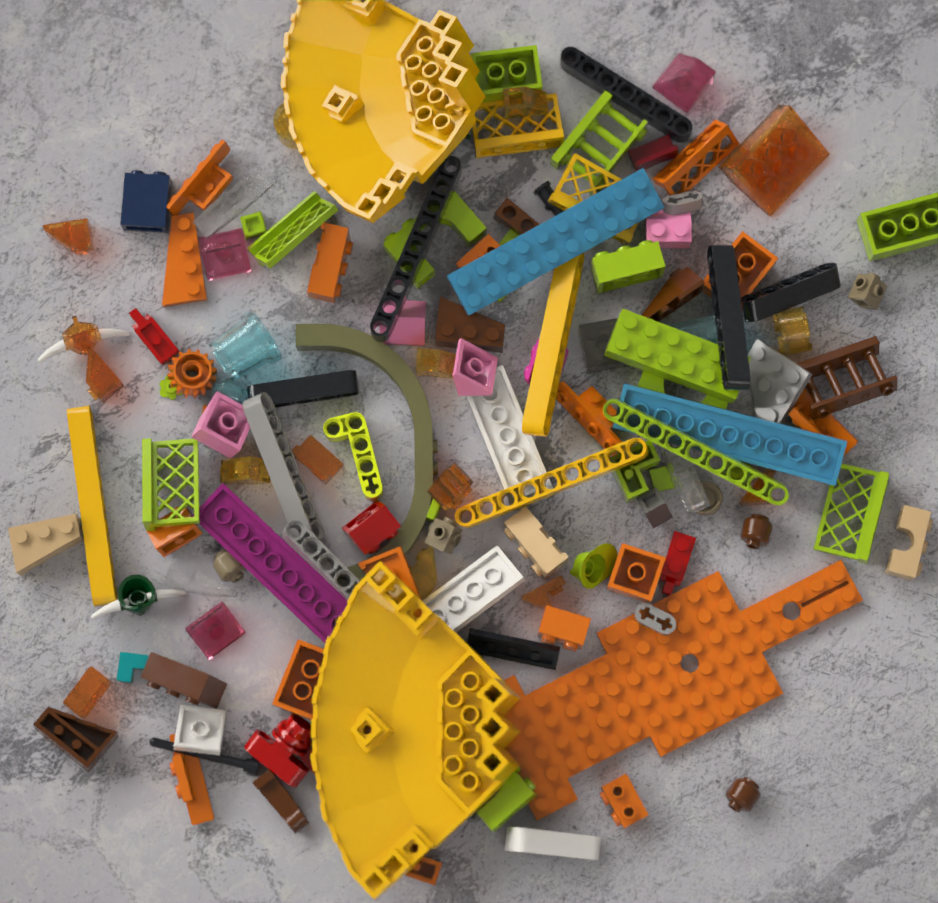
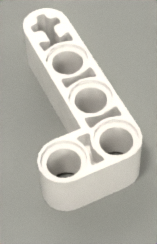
(552, 843)

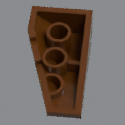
(676, 292)

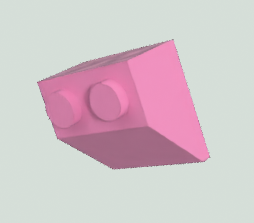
(669, 230)
(222, 425)

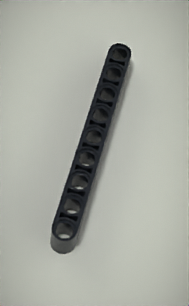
(412, 258)

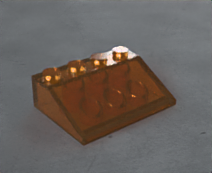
(774, 159)

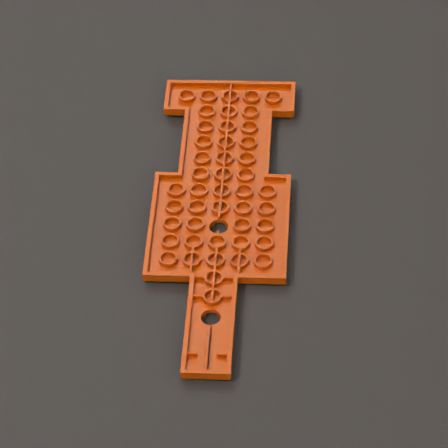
(646, 693)

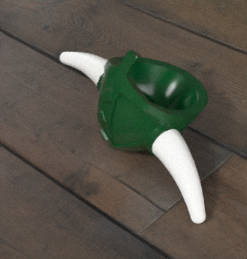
(137, 596)

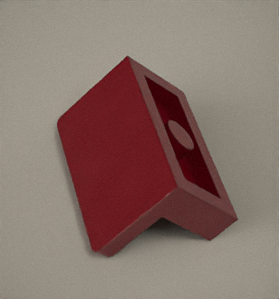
(653, 153)

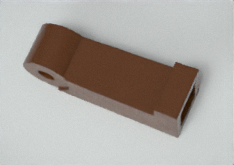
(514, 217)
(281, 801)

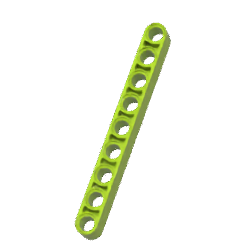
(707, 451)

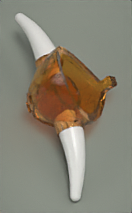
(81, 338)

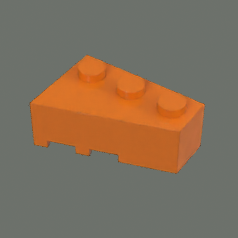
(330, 263)

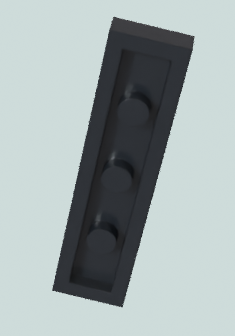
(514, 649)

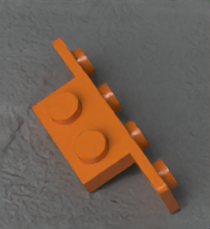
(205, 183)
(588, 411)
(827, 426)
(191, 786)

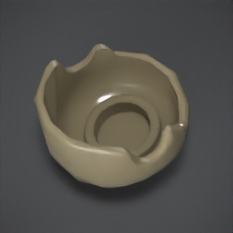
(714, 496)

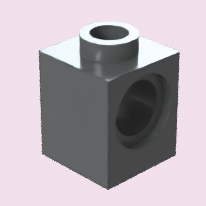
(654, 507)

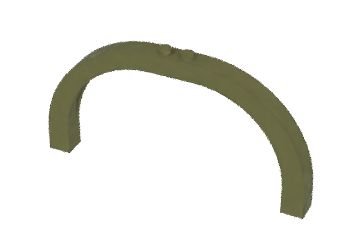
(355, 342)

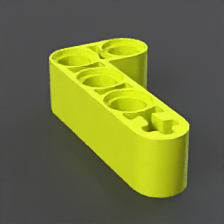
(360, 457)

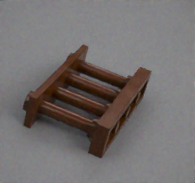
(847, 357)

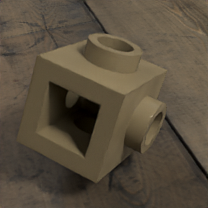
(867, 291)
(444, 535)

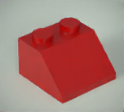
(372, 527)

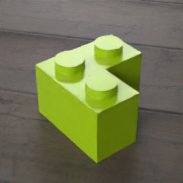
(630, 477)

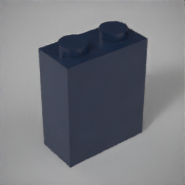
(146, 202)

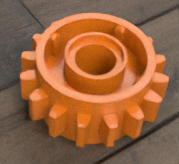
(192, 385)

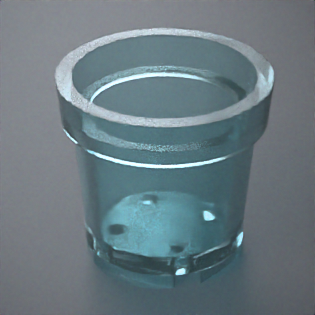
(245, 347)

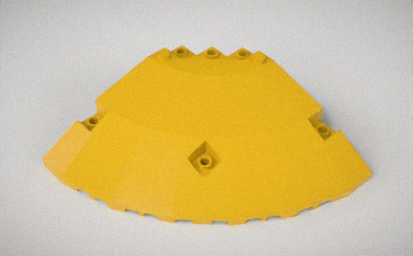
(400, 92)
(432, 735)

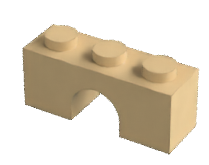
(915, 524)

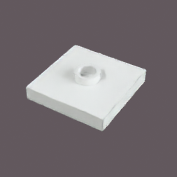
(199, 730)

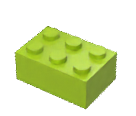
(507, 69)
(627, 266)

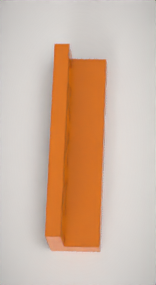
(695, 152)

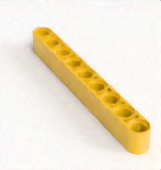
(552, 347)
(539, 483)
(92, 505)

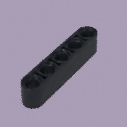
(790, 292)
(308, 388)

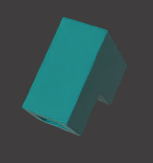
(128, 663)

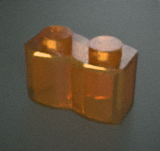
(451, 487)

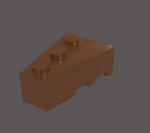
(476, 328)
(183, 680)
(75, 737)

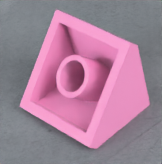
(409, 326)
(474, 370)

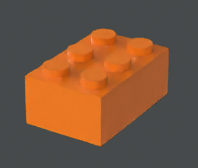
(752, 264)
(300, 680)

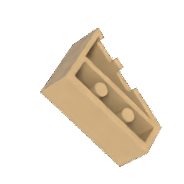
(42, 540)
(535, 543)

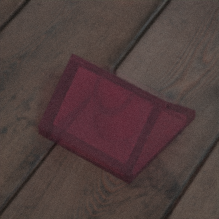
(225, 254)
(215, 630)

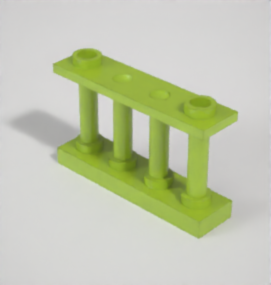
(590, 123)

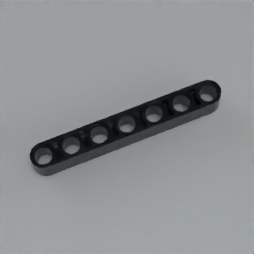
(630, 104)
(728, 317)

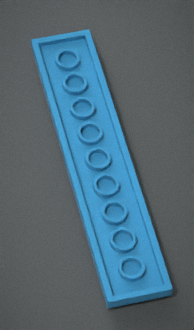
(555, 241)
(740, 435)

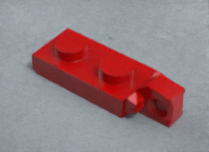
(153, 337)
(676, 561)

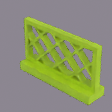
(291, 230)
(150, 480)
(869, 522)

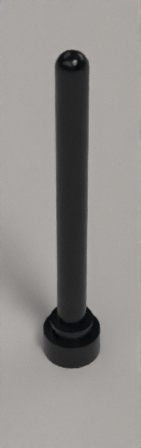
(248, 765)

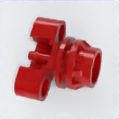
(292, 738)

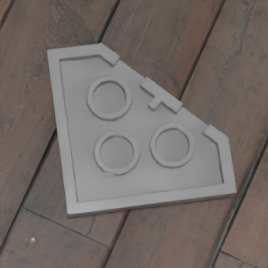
(775, 382)

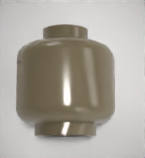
(228, 567)

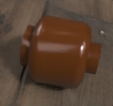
(756, 531)
(743, 794)

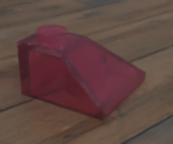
(684, 81)

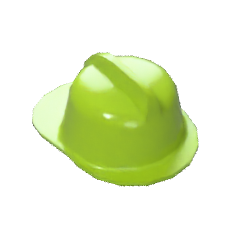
(595, 565)

